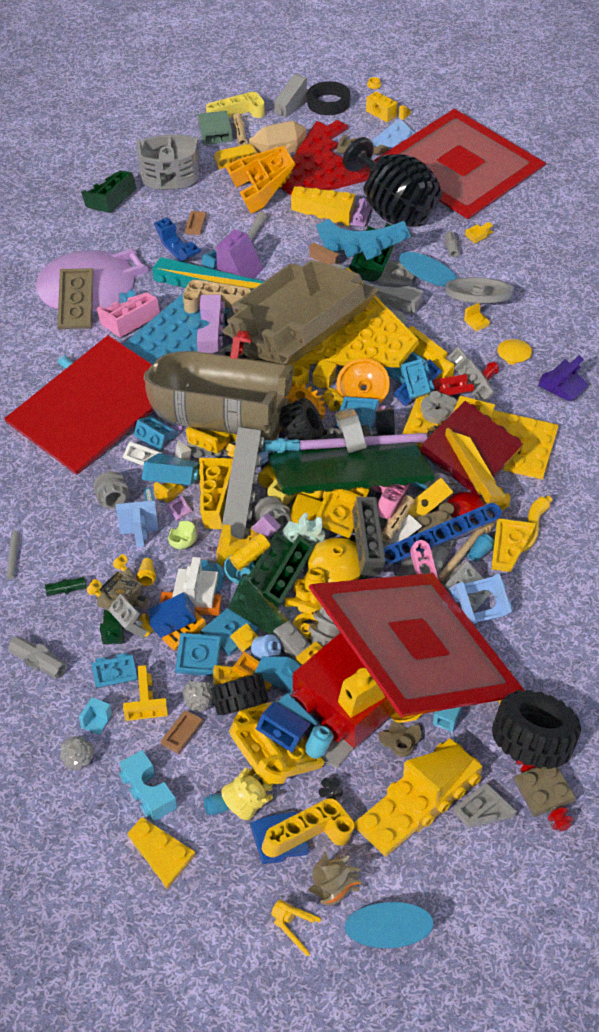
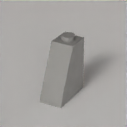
(292, 96)

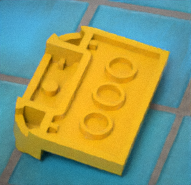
(265, 756)

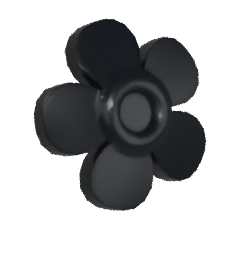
(331, 788)

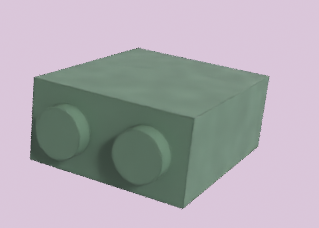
(214, 127)

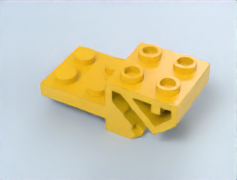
(337, 510)

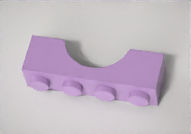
(209, 337)

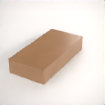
(195, 223)
(323, 254)
(181, 732)

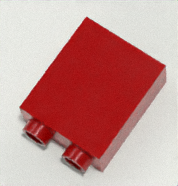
(318, 690)

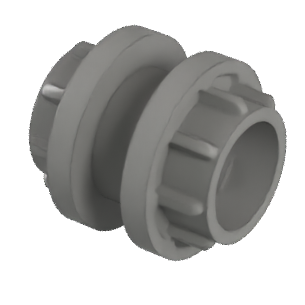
(111, 489)
(275, 508)

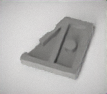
(483, 807)

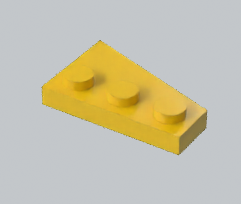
(161, 851)

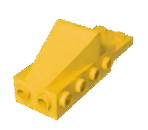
(424, 792)

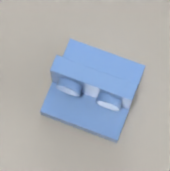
(137, 519)

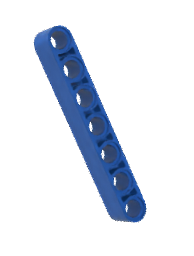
(446, 529)

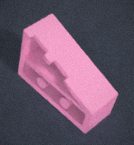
(129, 315)

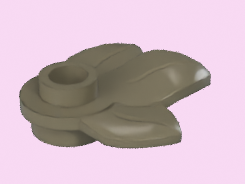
(400, 735)

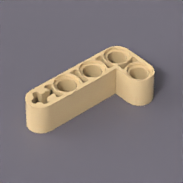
(196, 288)

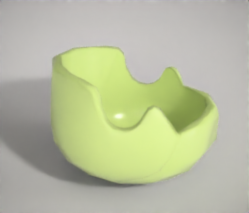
(183, 536)

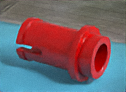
(491, 369)

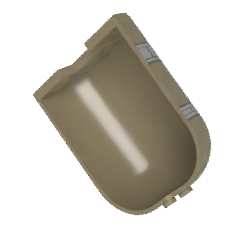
(219, 392)

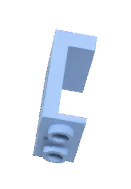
(495, 586)

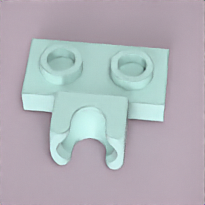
(308, 530)

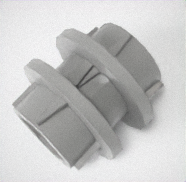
(324, 630)

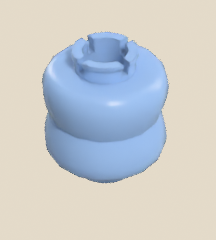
(266, 646)

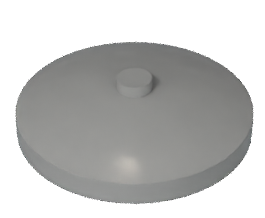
(479, 290)

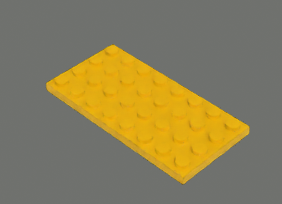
(534, 434)

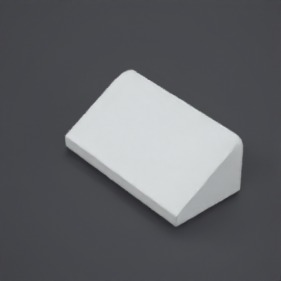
(138, 453)

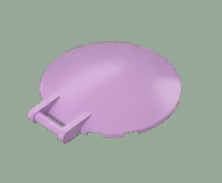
(111, 275)

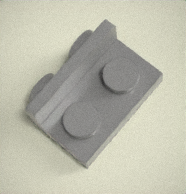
(127, 616)

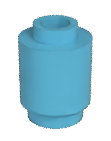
(318, 741)

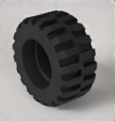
(536, 729)

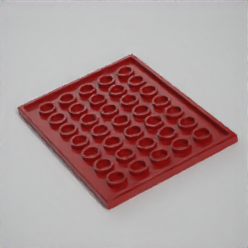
(86, 405)

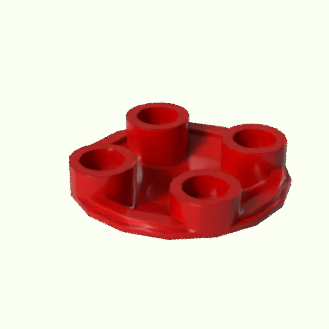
(464, 502)

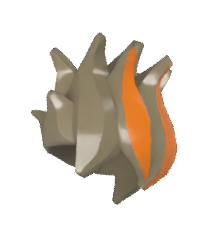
(333, 879)

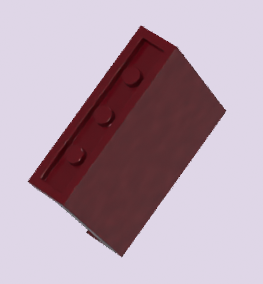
(491, 441)

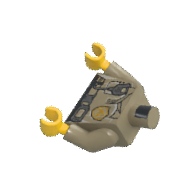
(120, 583)

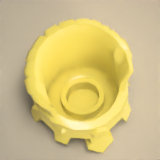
(246, 795)

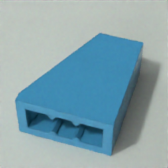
(170, 470)

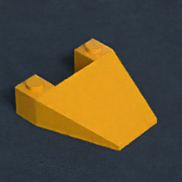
(264, 171)

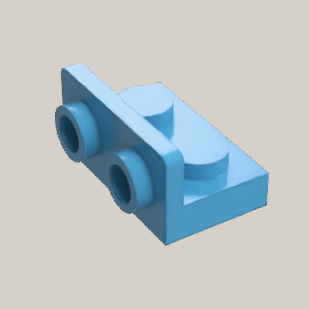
(417, 378)
(154, 432)
(114, 670)

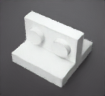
(196, 584)

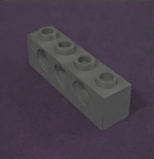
(368, 536)

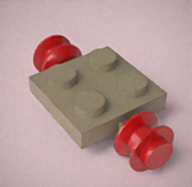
(546, 792)

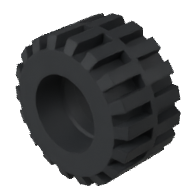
(301, 420)
(239, 694)

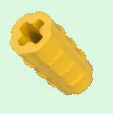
(249, 552)

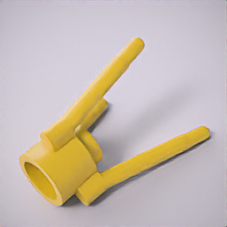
(286, 912)

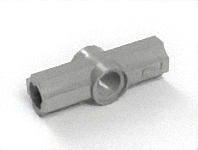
(37, 656)

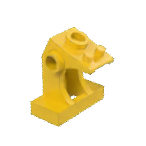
(229, 544)

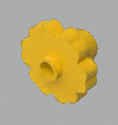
(301, 586)

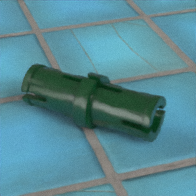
(65, 586)

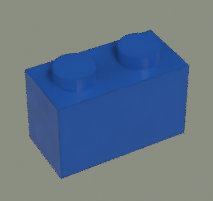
(172, 615)
(282, 726)

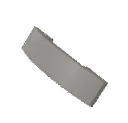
(464, 365)

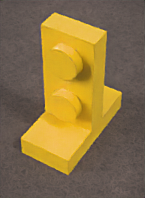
(147, 706)

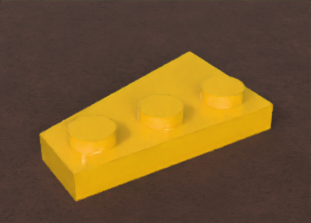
(510, 542)

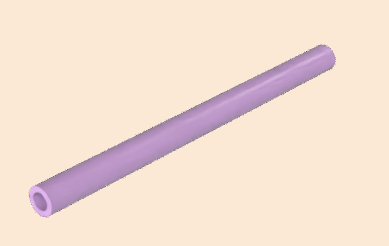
(370, 440)

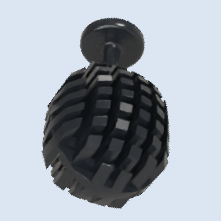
(397, 184)

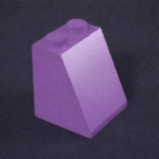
(237, 255)

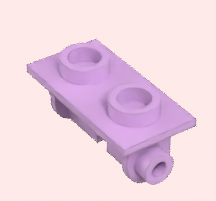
(360, 213)

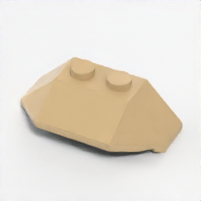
(282, 134)

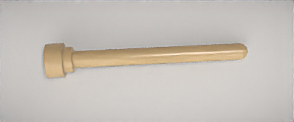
(462, 552)

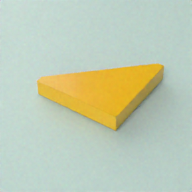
(303, 606)

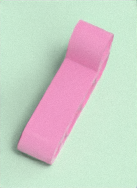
(390, 499)

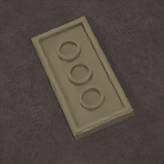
(75, 298)

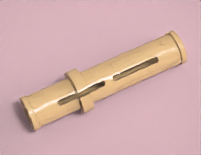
(238, 126)
(394, 523)

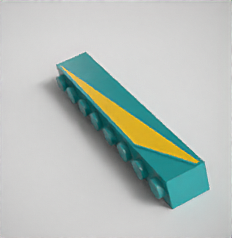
(181, 273)

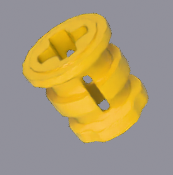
(331, 399)

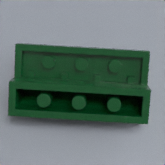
(372, 268)
(280, 566)

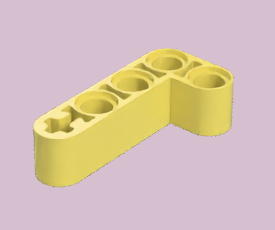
(240, 104)

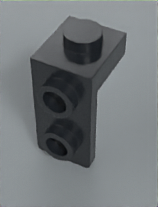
(385, 422)

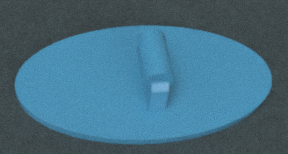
(427, 268)
(389, 925)

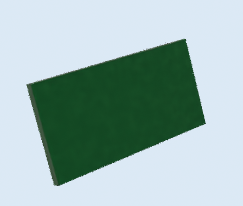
(338, 469)

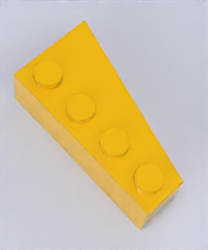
(324, 204)
(214, 488)

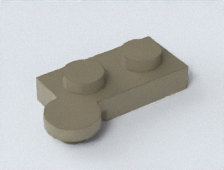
(432, 519)

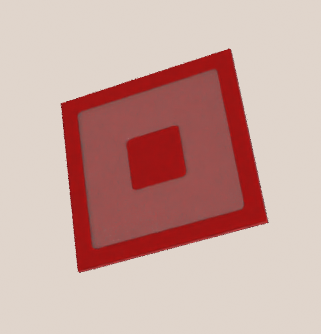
(468, 161)
(416, 643)

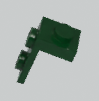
(111, 630)

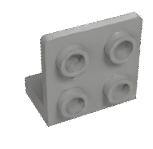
(466, 573)

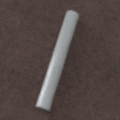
(12, 555)

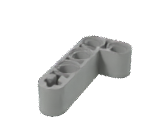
(351, 430)

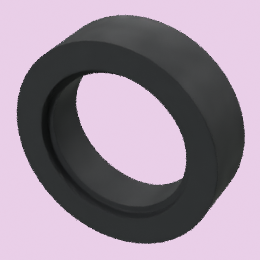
(328, 88)

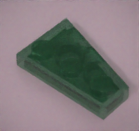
(254, 607)

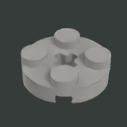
(434, 400)

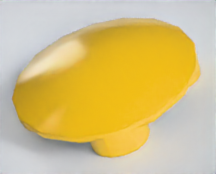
(514, 351)

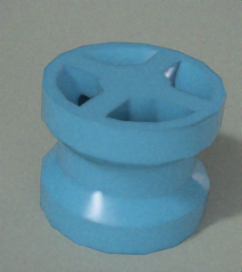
(123, 296)

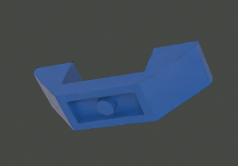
(167, 232)

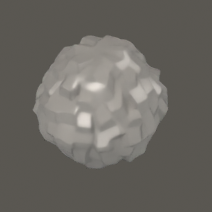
(198, 695)
(76, 752)

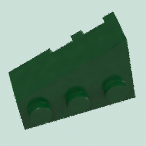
(111, 192)

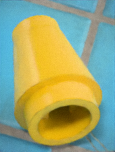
(146, 572)

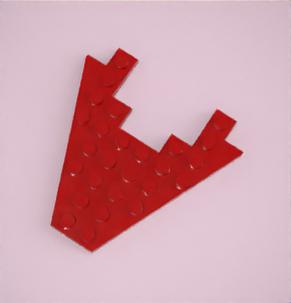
(317, 164)

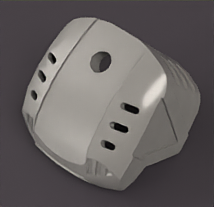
(168, 158)

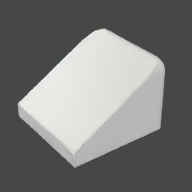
(182, 451)

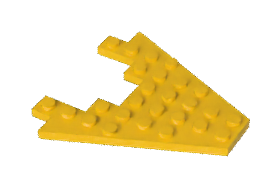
(370, 335)

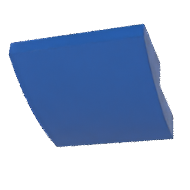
(259, 830)

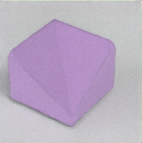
(266, 525)

